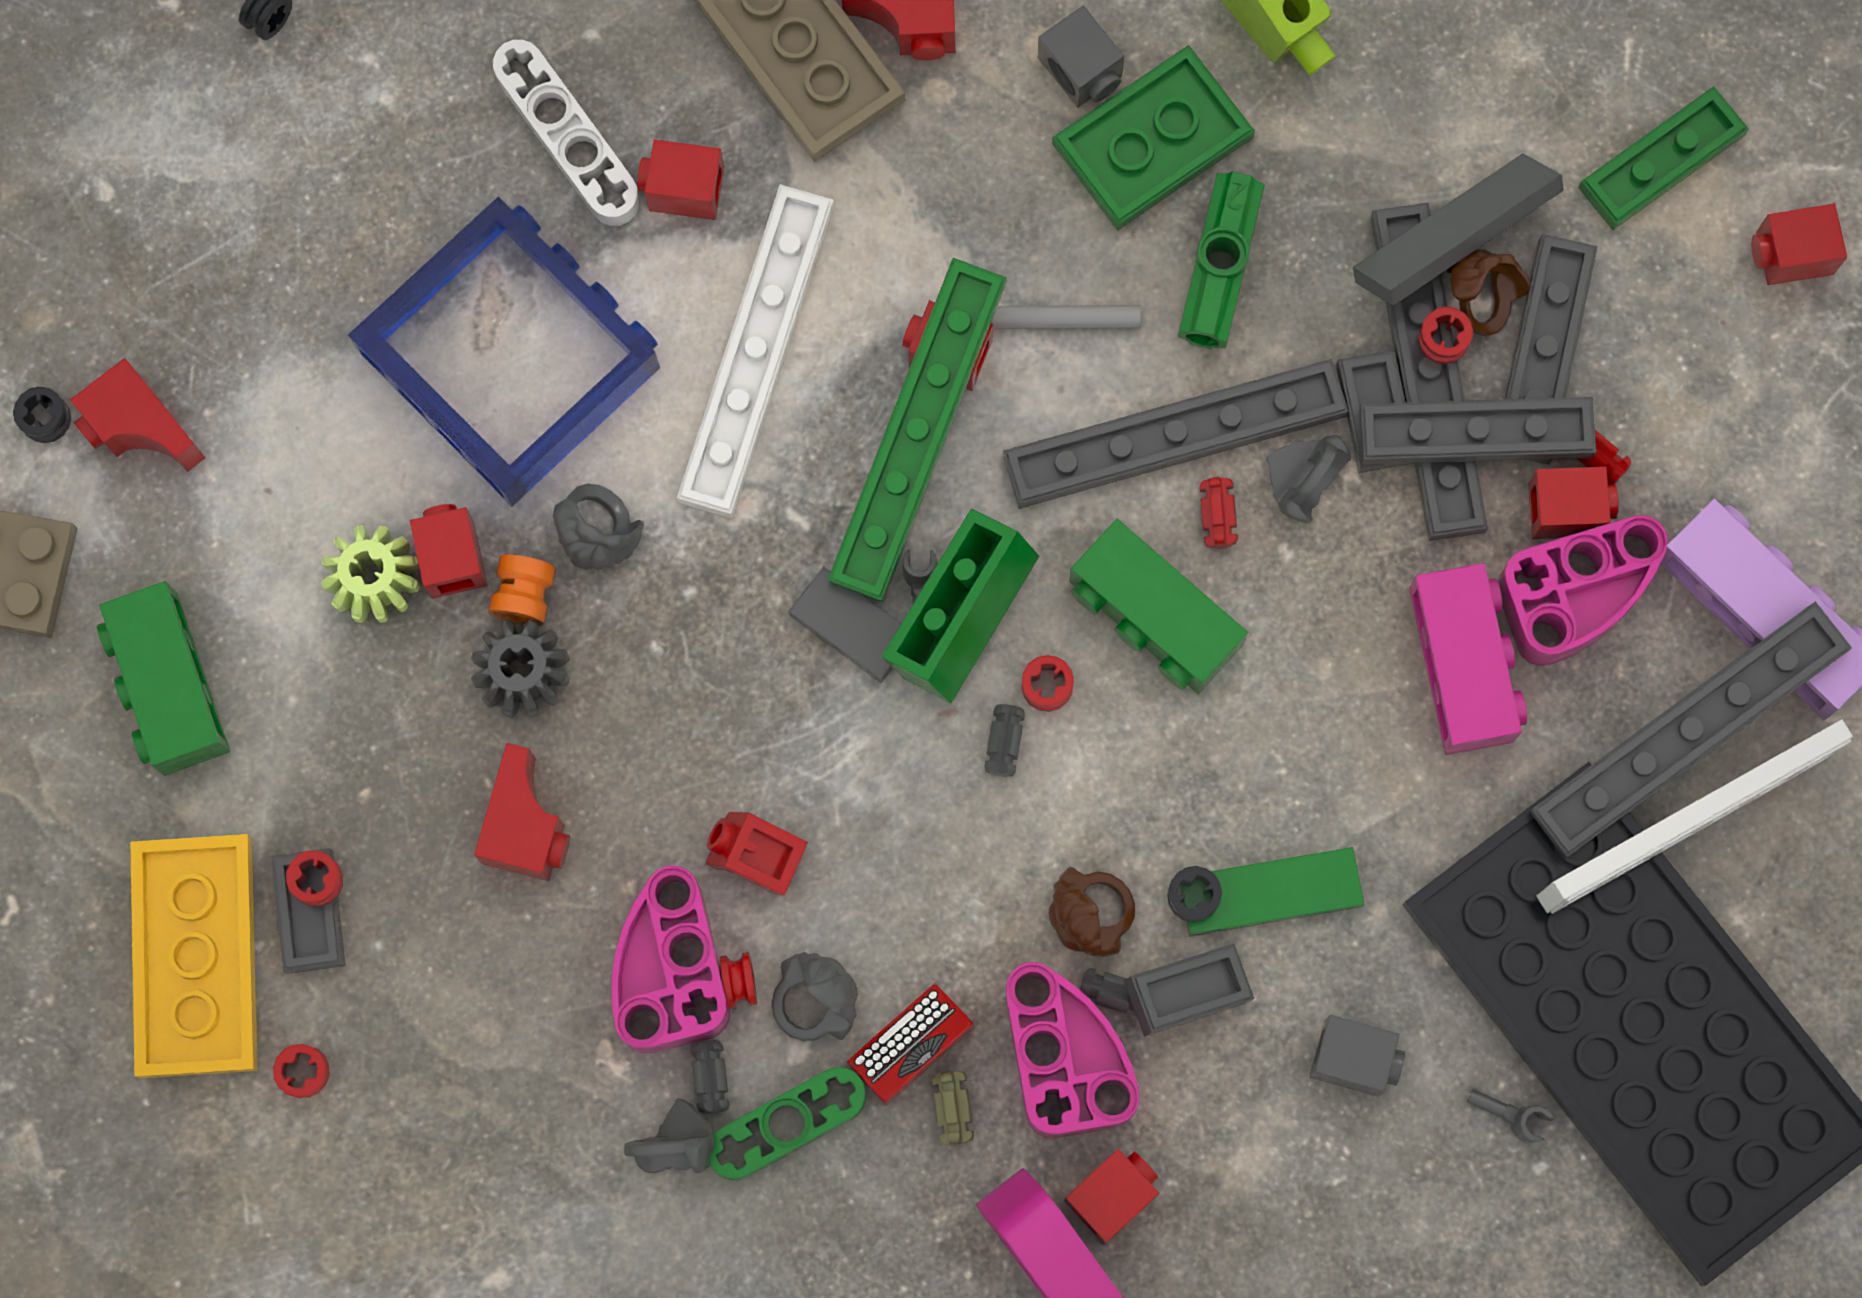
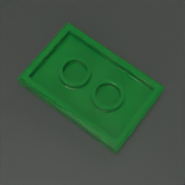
(1153, 137)

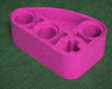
(1577, 604)
(649, 978)
(1086, 1061)
(1044, 1241)

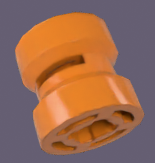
(521, 589)

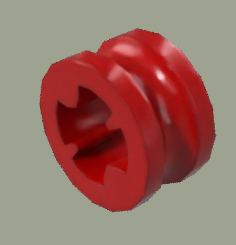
(1451, 317)
(1033, 673)
(296, 876)
(738, 980)
(291, 1056)

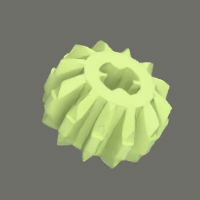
(351, 588)

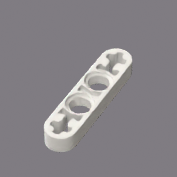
(561, 135)

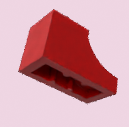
(920, 26)
(129, 416)
(516, 829)

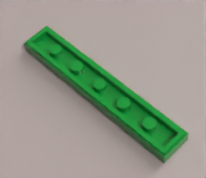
(917, 429)

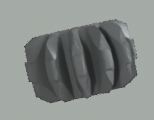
(517, 688)

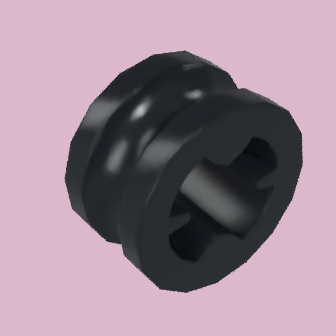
(265, 15)
(58, 410)
(1202, 910)

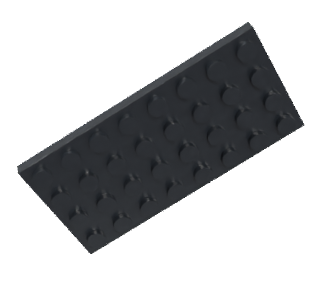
(1649, 1037)

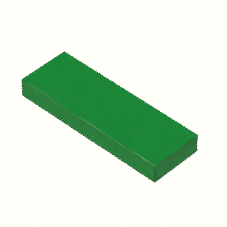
(1663, 158)
(1279, 891)

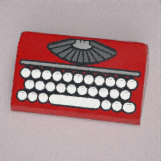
(910, 1044)

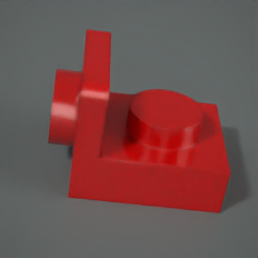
(755, 851)

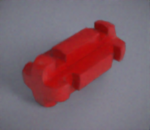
(1607, 457)
(1218, 512)

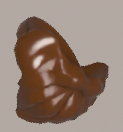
(1507, 282)
(1077, 916)

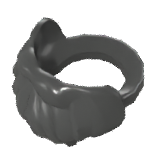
(1303, 471)
(587, 544)
(828, 984)
(681, 1142)

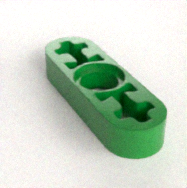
(819, 1090)

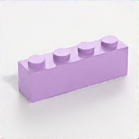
(1757, 593)

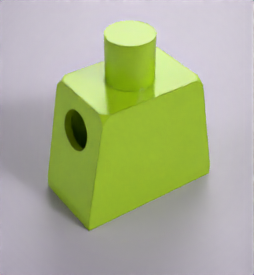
(1277, 36)

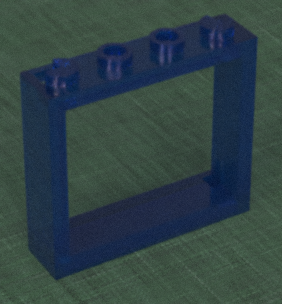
(578, 422)

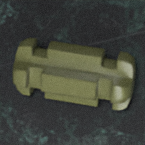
(953, 1107)

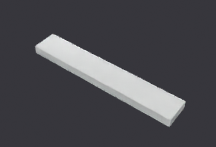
(755, 351)
(1694, 817)

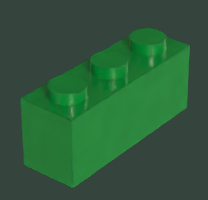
(961, 605)
(1156, 608)
(162, 679)

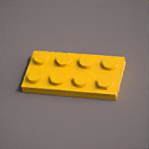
(193, 956)

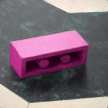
(1467, 658)

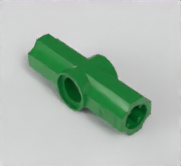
(1214, 290)

